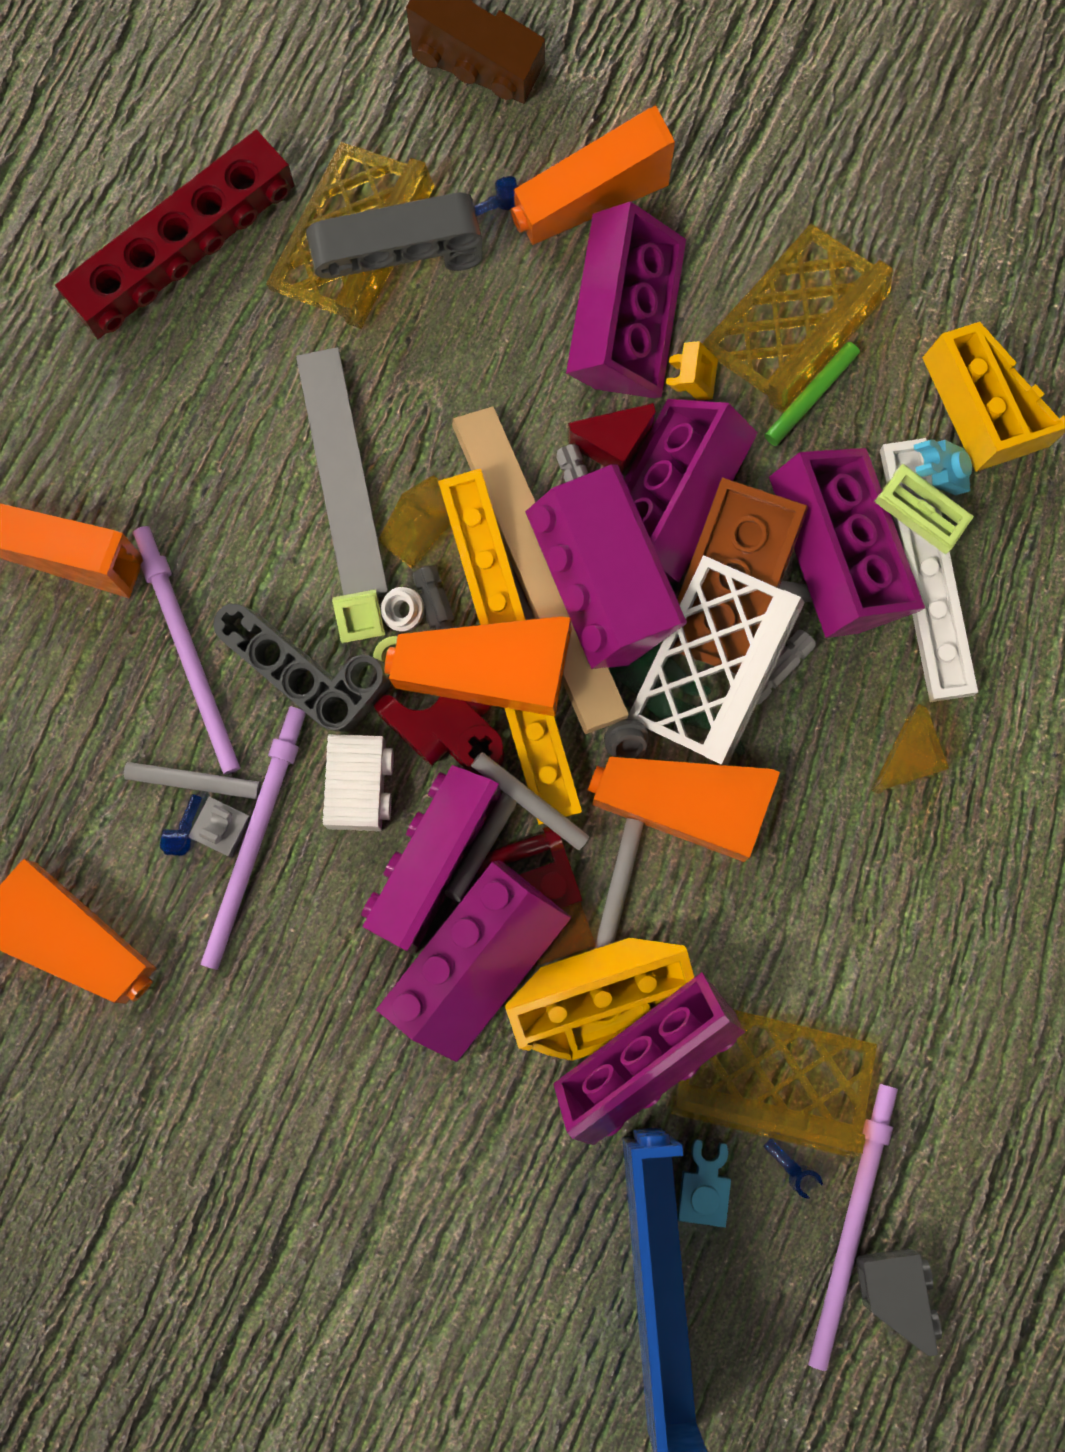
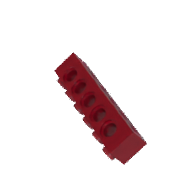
(181, 213)

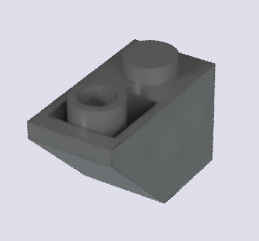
(896, 1292)

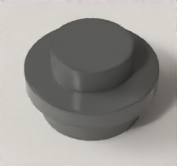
(627, 739)

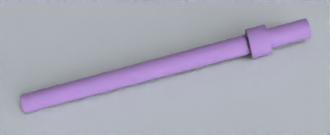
(157, 571)
(283, 752)
(877, 1134)

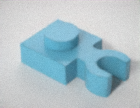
(947, 464)
(704, 1193)

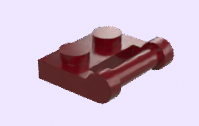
(552, 880)

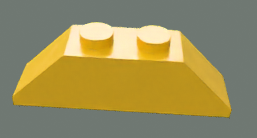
(595, 995)

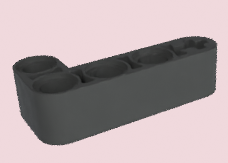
(398, 236)
(295, 662)

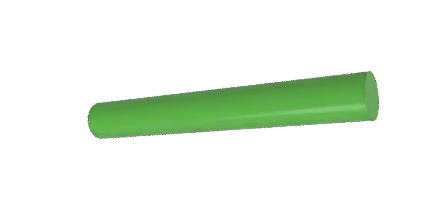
(812, 393)

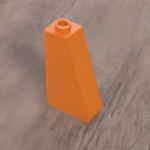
(600, 176)
(69, 549)
(488, 664)
(693, 801)
(63, 937)

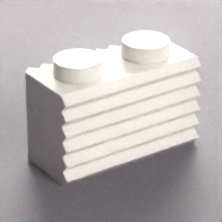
(356, 782)

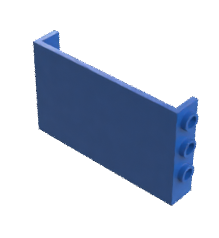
(660, 1291)

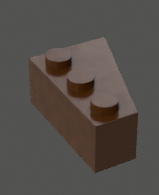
(476, 45)

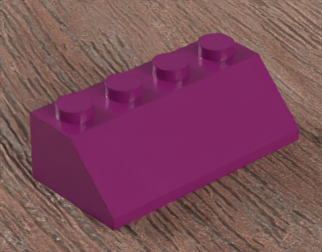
(626, 302)
(681, 471)
(847, 542)
(605, 568)
(431, 858)
(474, 962)
(646, 1060)

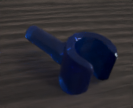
(503, 199)
(177, 841)
(795, 1171)

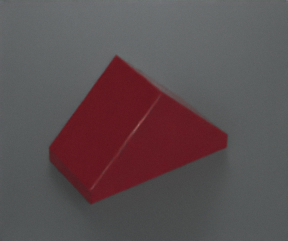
(613, 436)

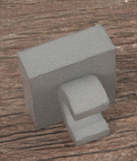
(220, 827)

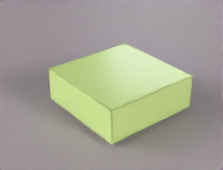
(358, 616)

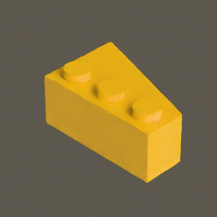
(988, 399)

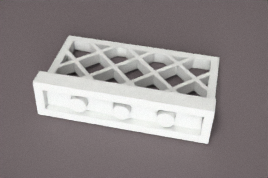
(751, 676)

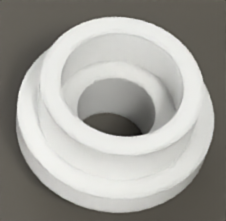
(391, 605)

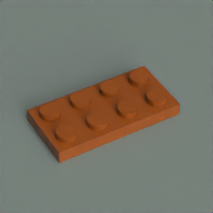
(750, 534)

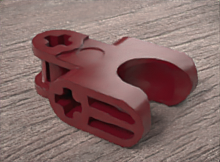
(444, 727)

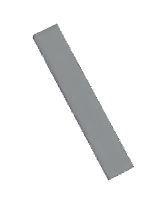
(341, 472)

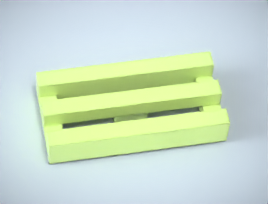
(919, 514)

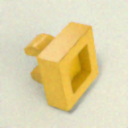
(697, 371)

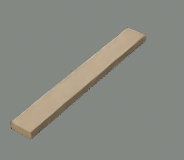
(488, 448)

